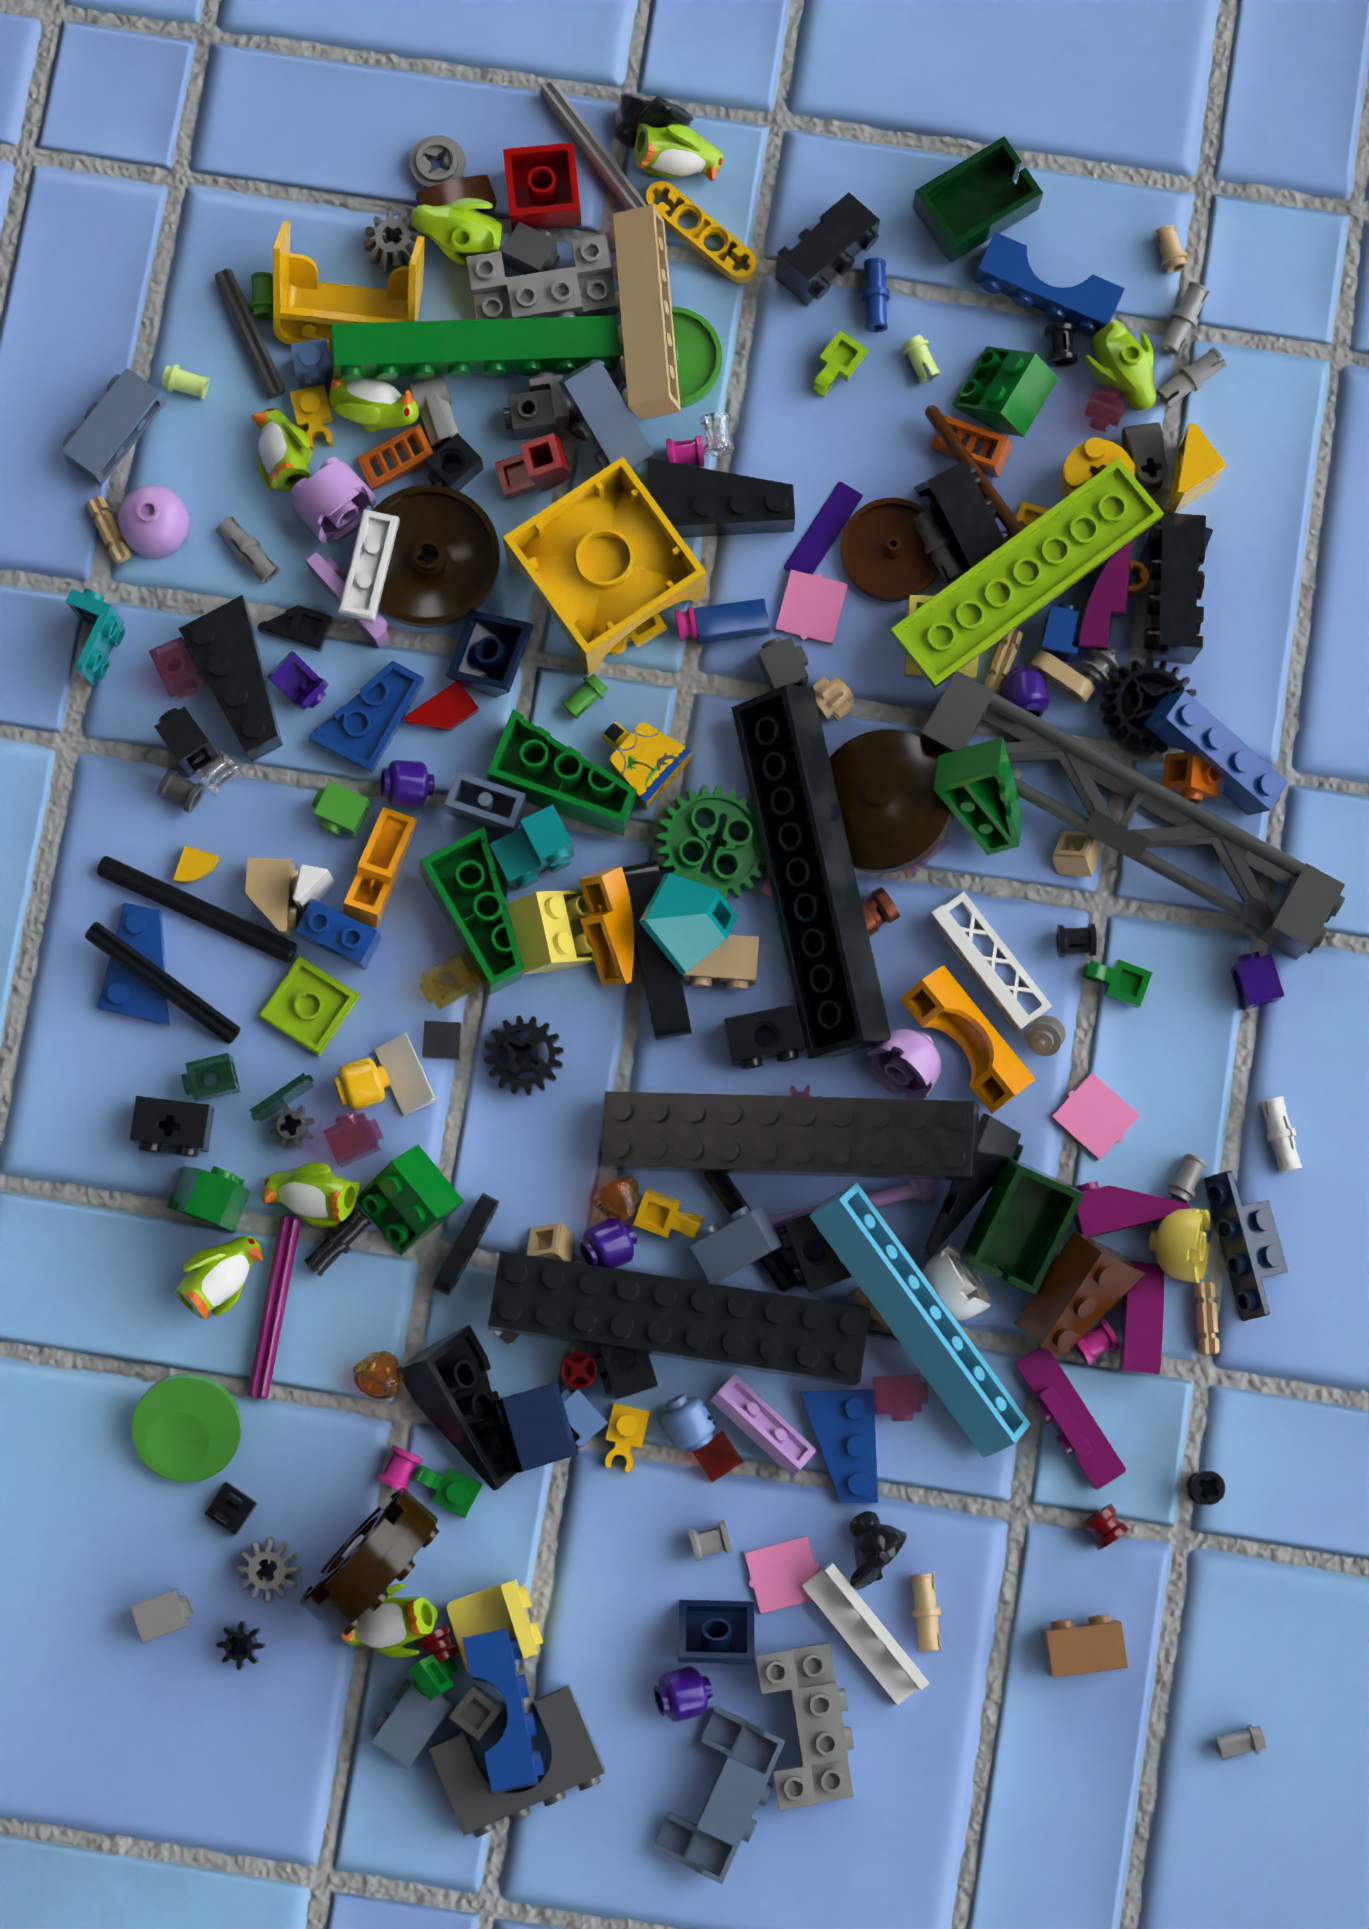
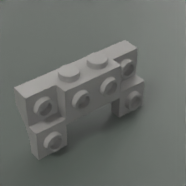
(562, 292)
(819, 1725)

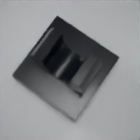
(231, 1508)

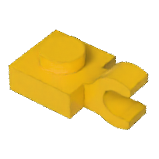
(660, 1215)

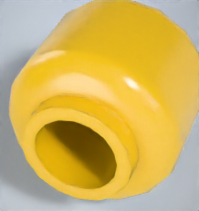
(361, 1083)

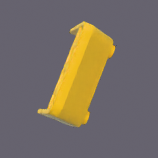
(308, 307)

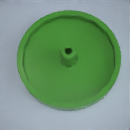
(696, 355)
(186, 1427)

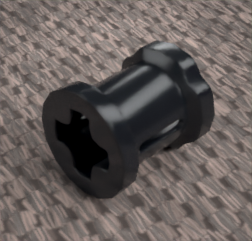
(1060, 345)
(1076, 940)
(1194, 1490)

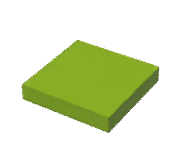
(309, 1006)

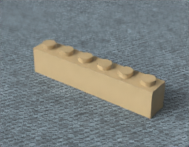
(645, 313)

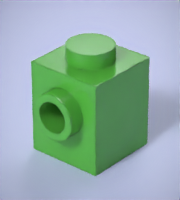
(340, 809)

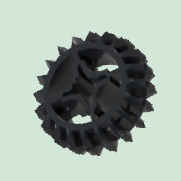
(1140, 695)

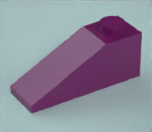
(1116, 1208)

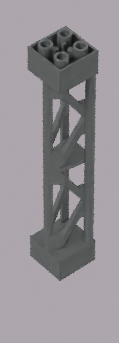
(1309, 893)

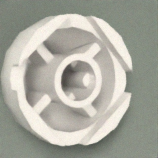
(956, 1284)

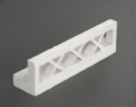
(980, 968)
(864, 1633)

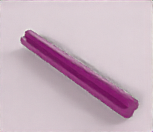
(274, 1307)

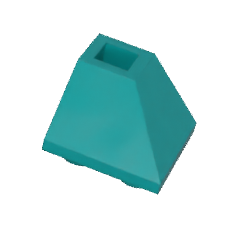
(687, 920)

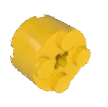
(1087, 461)

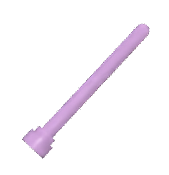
(918, 1189)

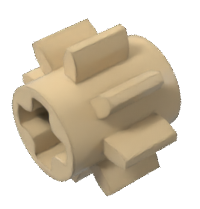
(832, 698)

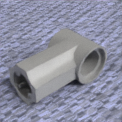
(435, 409)

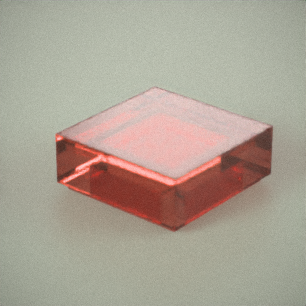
(718, 1457)

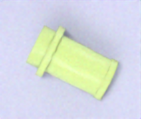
(920, 356)
(184, 381)

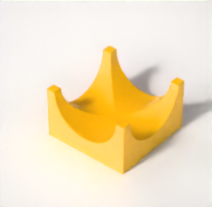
(605, 561)

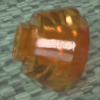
(618, 1198)
(378, 1375)

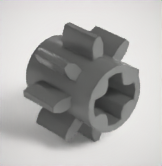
(282, 1122)

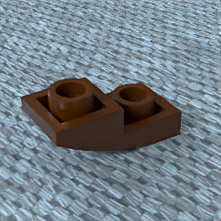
(452, 190)

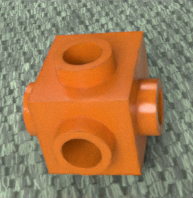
(1190, 777)

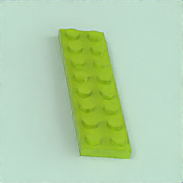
(1026, 573)

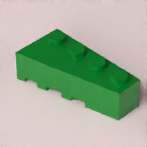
(559, 776)
(471, 900)

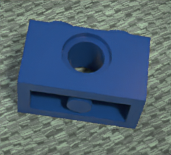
(338, 934)

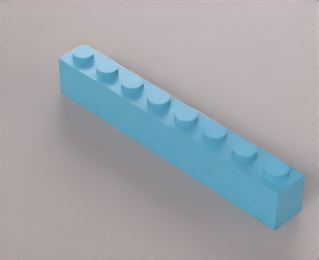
(920, 1320)

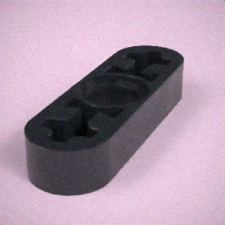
(465, 1244)

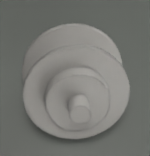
(1100, 665)
(1045, 1035)

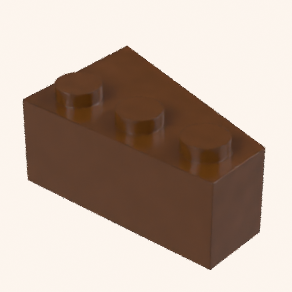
(1076, 1293)

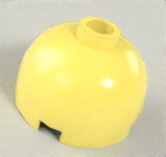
(1182, 1244)

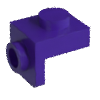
(298, 682)

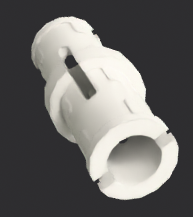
(1281, 1134)

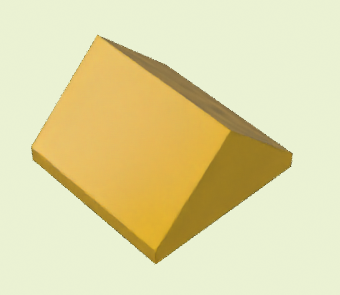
(1195, 469)

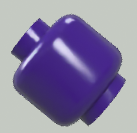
(1026, 690)
(406, 783)
(608, 1244)
(682, 1694)

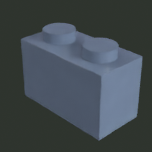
(485, 803)
(736, 1244)
(410, 1723)

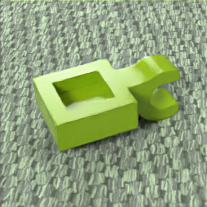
(839, 359)

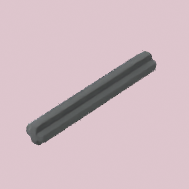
(249, 333)

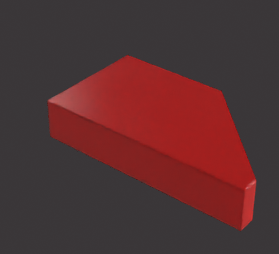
(445, 709)

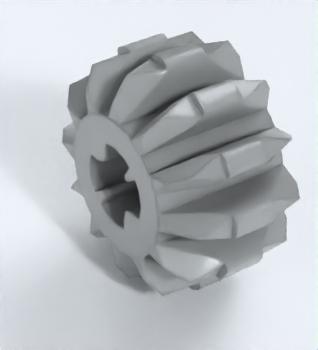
(387, 252)
(256, 1565)

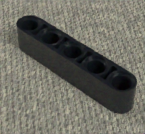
(660, 977)

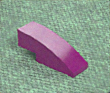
(1106, 600)
(1143, 1322)

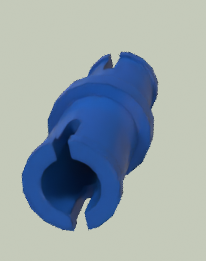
(875, 295)

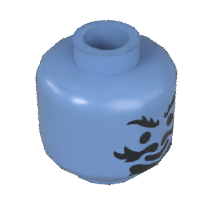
(688, 1422)

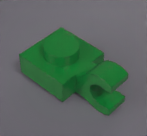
(1123, 982)
(454, 1490)
(432, 1677)

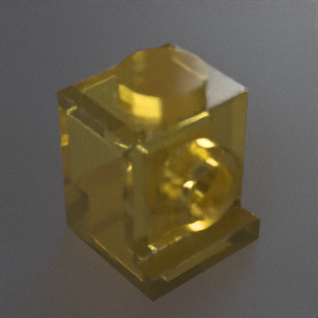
(443, 994)

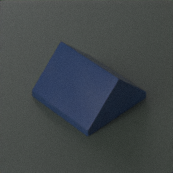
(489, 652)
(537, 1427)
(716, 1632)

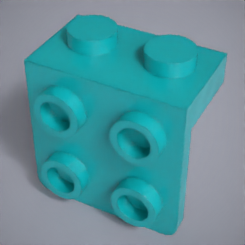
(105, 634)

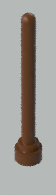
(962, 454)

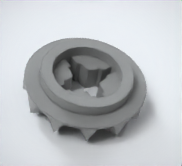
(434, 148)

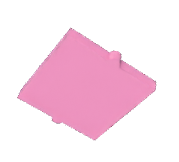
(811, 607)
(1095, 1116)
(780, 1572)

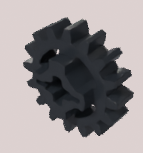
(514, 1069)

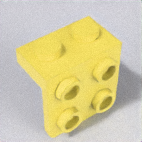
(495, 1610)

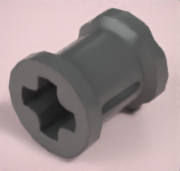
(180, 790)

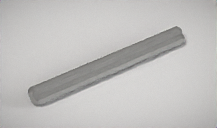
(591, 147)

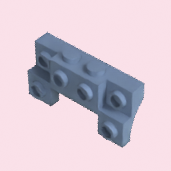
(729, 1809)

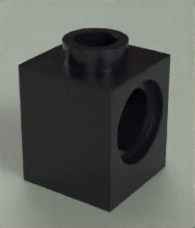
(454, 451)

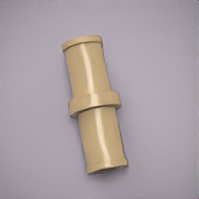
(926, 1612)

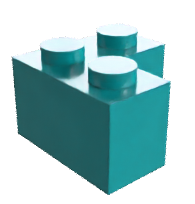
(533, 848)

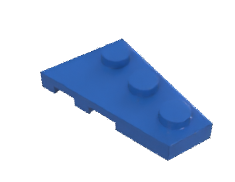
(370, 720)
(121, 989)
(847, 1439)

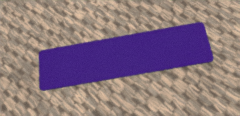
(824, 529)

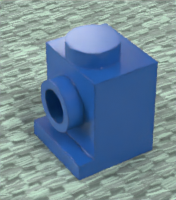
(1061, 632)

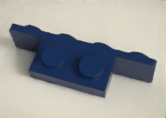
(1247, 1242)

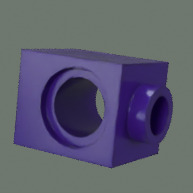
(1256, 980)

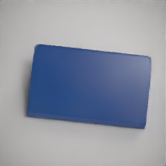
(731, 621)

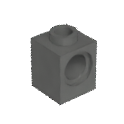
(476, 1712)

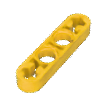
(705, 227)

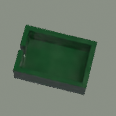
(977, 199)
(1021, 1225)

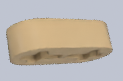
(1062, 677)

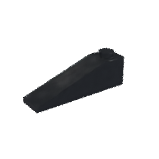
(994, 1145)
(456, 1395)

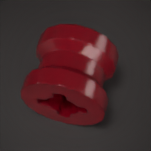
(575, 1366)
(1104, 1526)
(438, 1644)

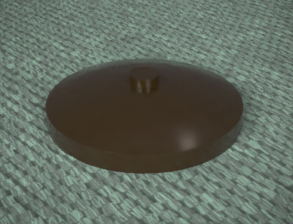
(440, 557)
(889, 800)

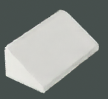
(311, 884)
(405, 1074)

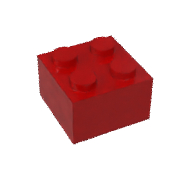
(542, 186)

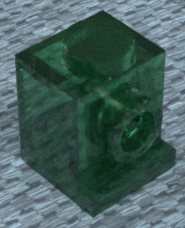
(197, 1070)

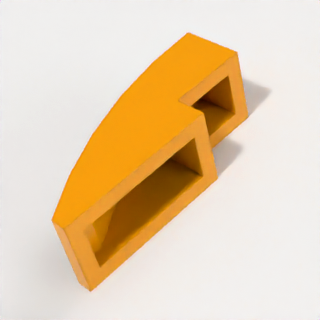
(379, 867)
(609, 924)

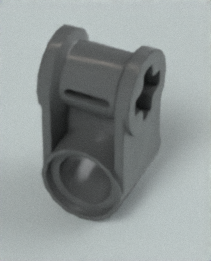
(1146, 449)

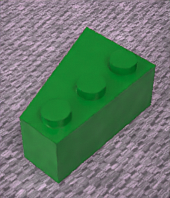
(982, 794)
(210, 1196)

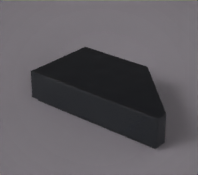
(299, 627)

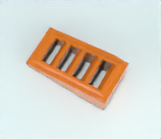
(990, 438)
(402, 440)

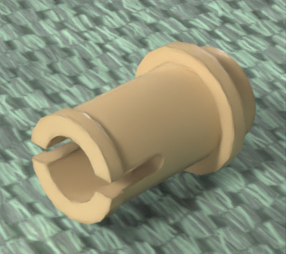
(1173, 257)

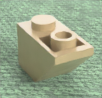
(271, 889)
(730, 963)

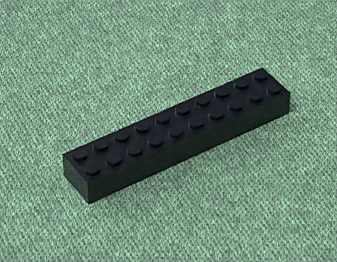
(811, 872)
(791, 1135)
(679, 1318)

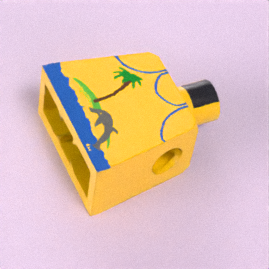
(645, 759)

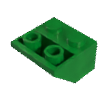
(1006, 390)
(409, 1199)

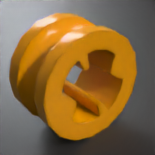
(1142, 578)

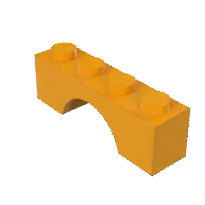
(995, 1068)

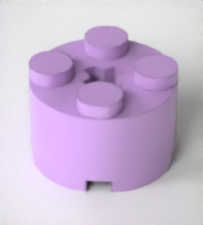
(332, 500)

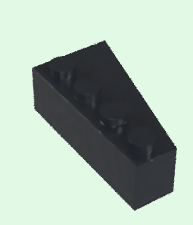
(719, 502)
(964, 513)
(232, 666)

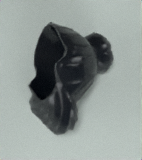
(653, 113)
(874, 1547)

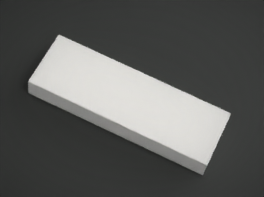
(369, 565)

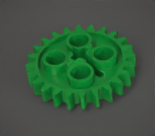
(683, 831)

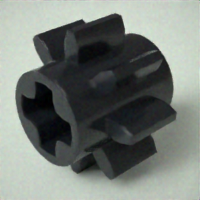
(230, 1643)

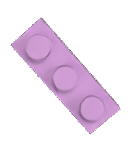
(328, 574)
(763, 1425)

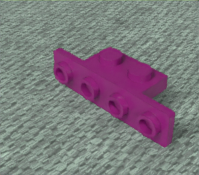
(1070, 1417)

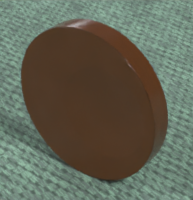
(886, 552)

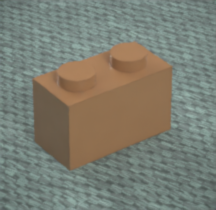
(1084, 1647)

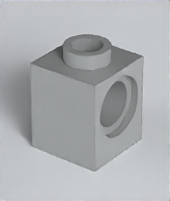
(162, 1615)

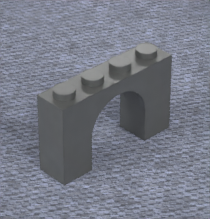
(572, 1764)

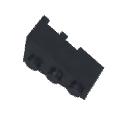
(827, 249)

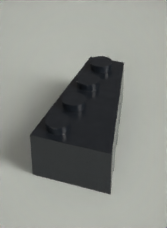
(1176, 588)

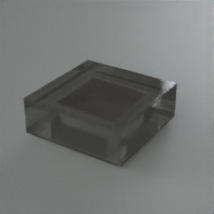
(441, 1040)

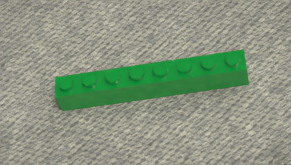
(472, 347)

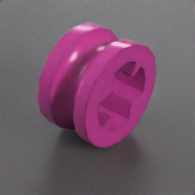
(686, 624)

